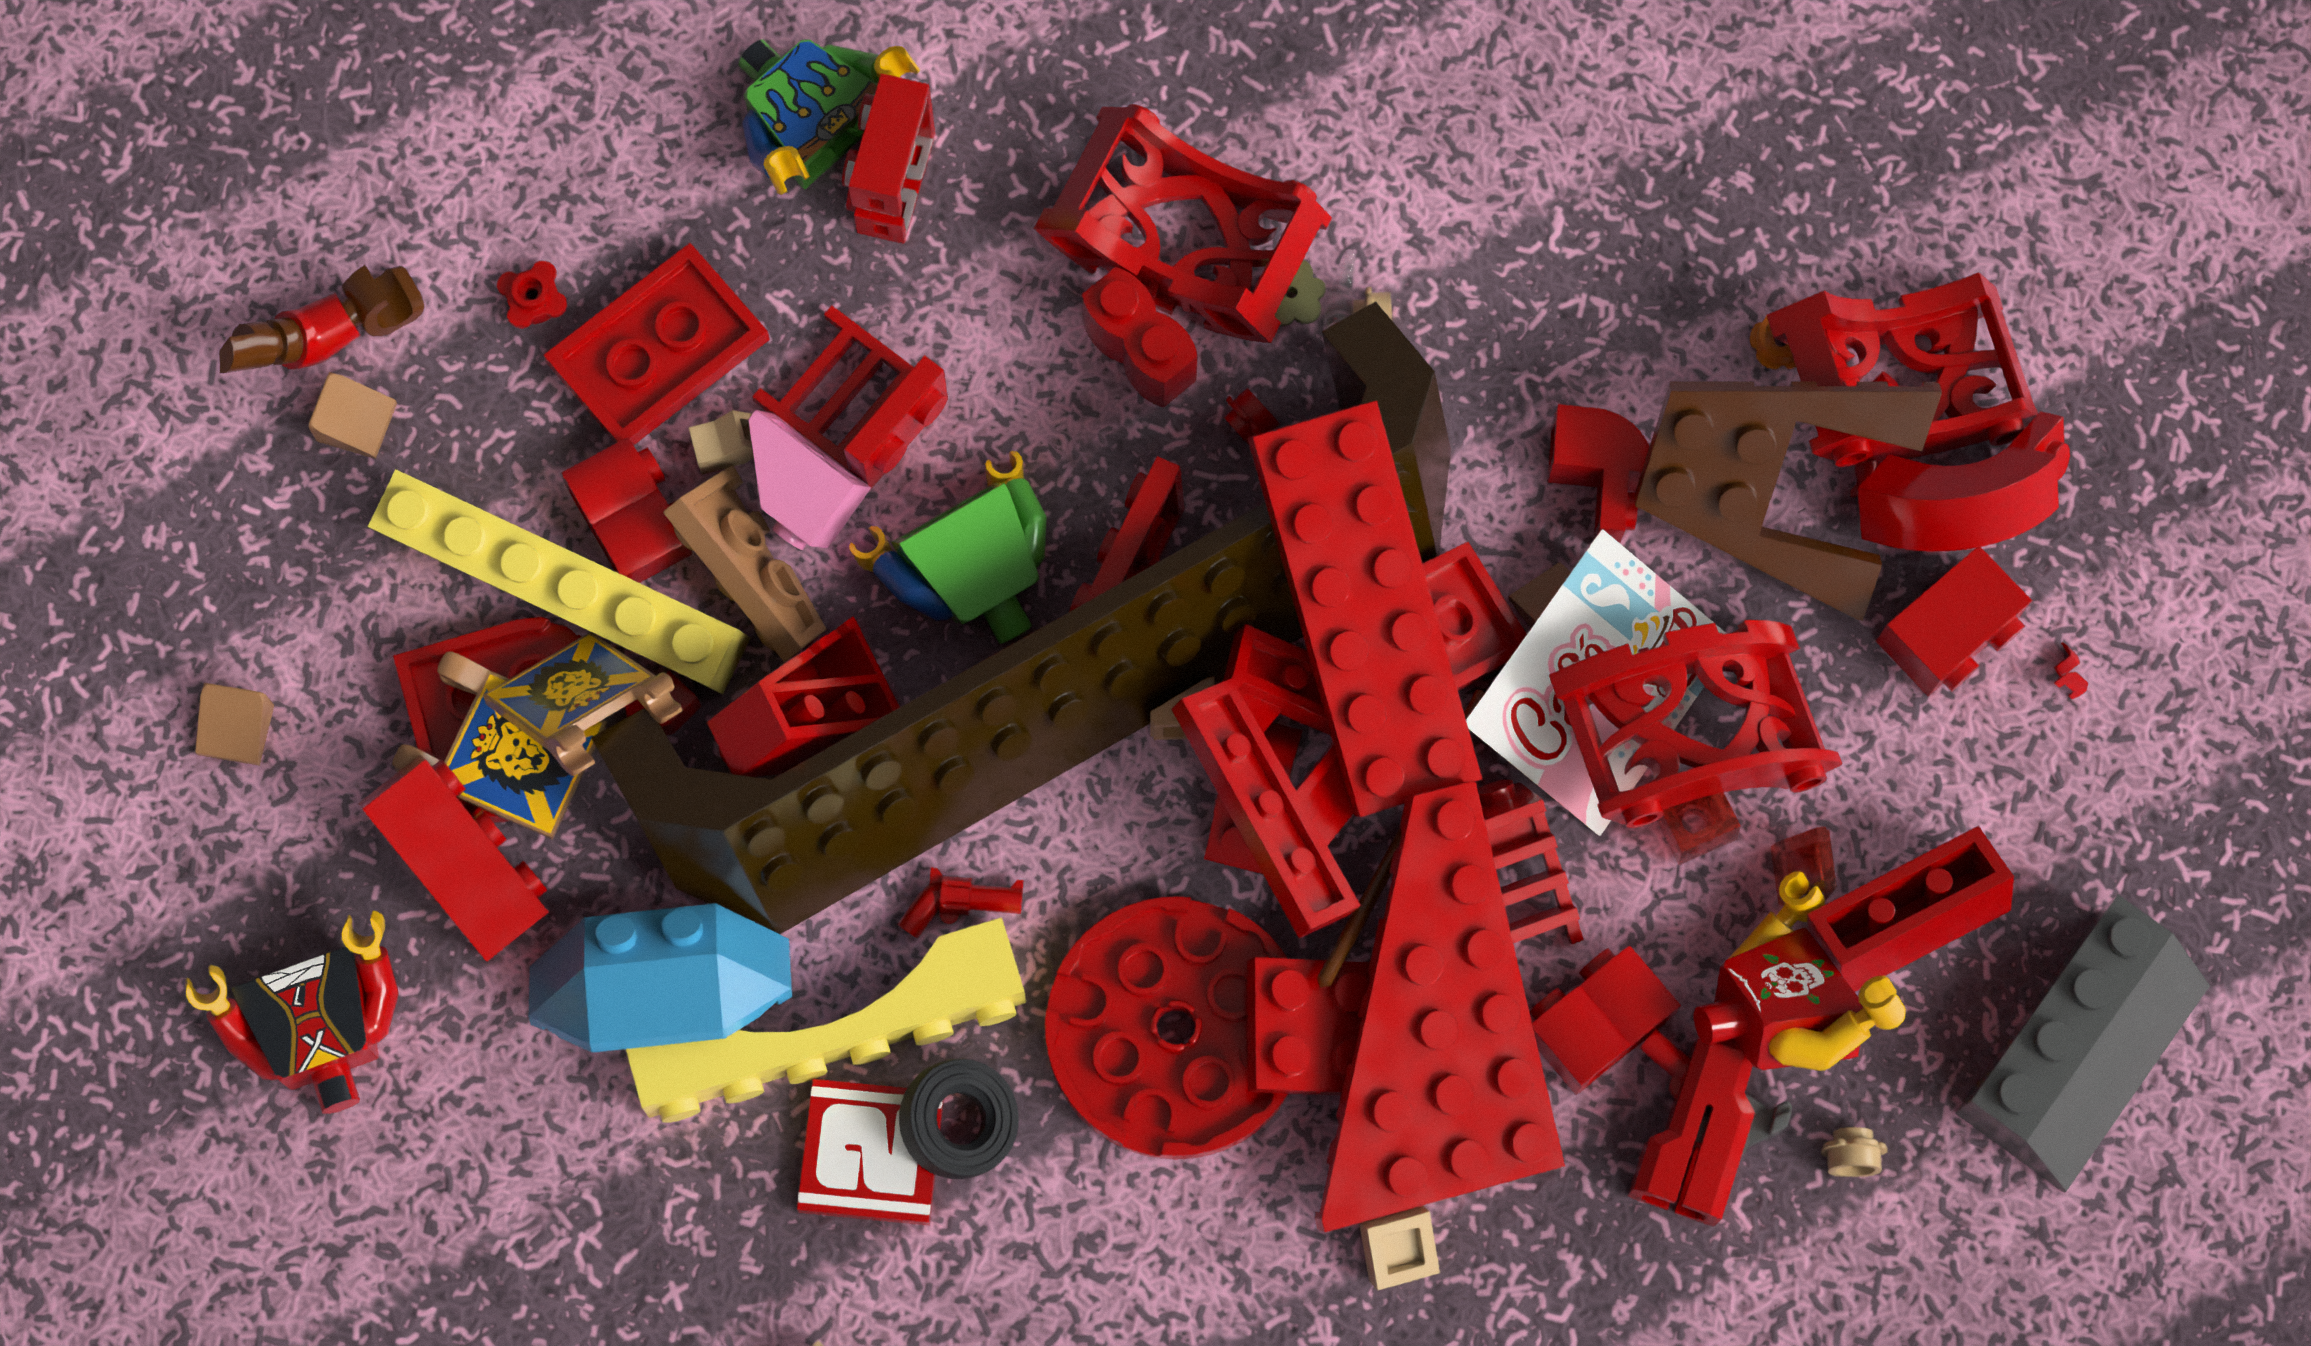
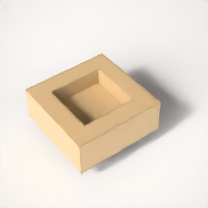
(1399, 1248)

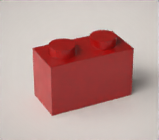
(1954, 622)

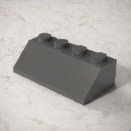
(2086, 1043)

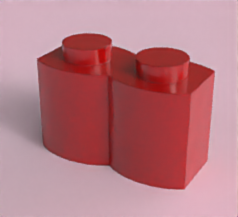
(1129, 330)
(626, 509)
(1602, 1017)

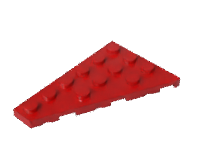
(1446, 1050)

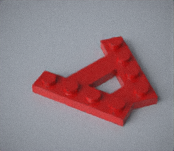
(1280, 824)

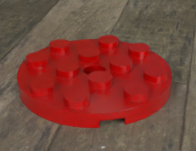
(1106, 1038)

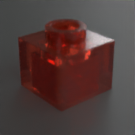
(1720, 829)

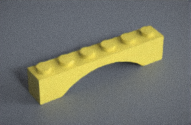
(559, 581)
(958, 980)

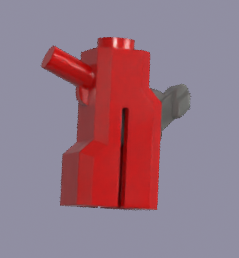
(1707, 1114)

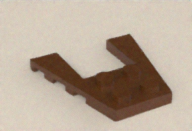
(1722, 455)

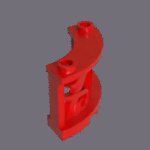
(1226, 303)
(1828, 325)
(1761, 662)

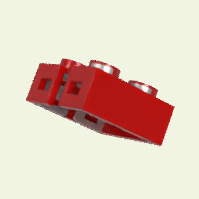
(891, 157)

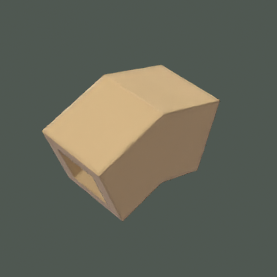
(722, 442)

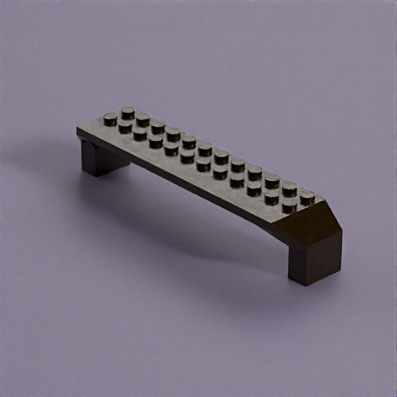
(1025, 712)

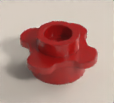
(532, 311)

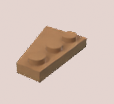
(735, 551)

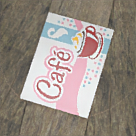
(1600, 606)

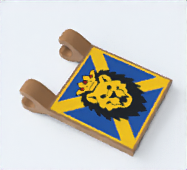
(574, 692)
(498, 761)

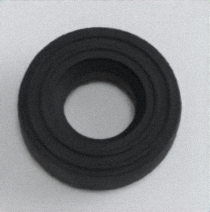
(920, 1126)

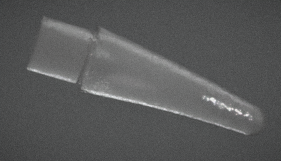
(1341, 293)

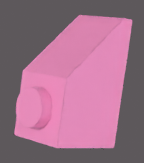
(801, 484)

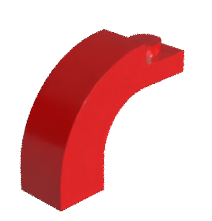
(1967, 504)

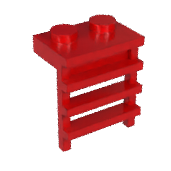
(889, 424)
(1520, 831)

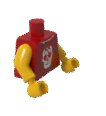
(1789, 999)

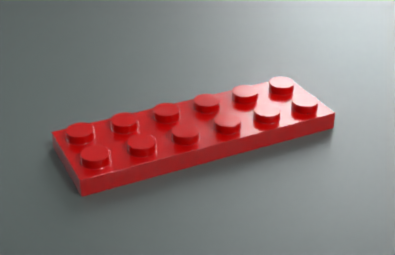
(1364, 607)

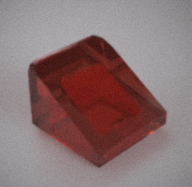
(1807, 853)

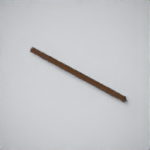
(1370, 895)

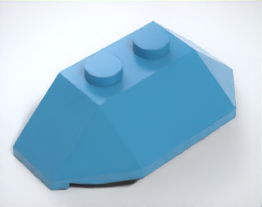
(658, 978)

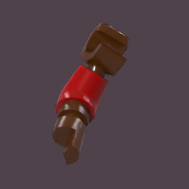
(326, 325)

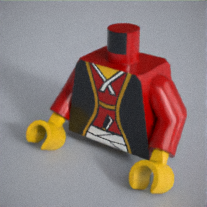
(310, 1017)

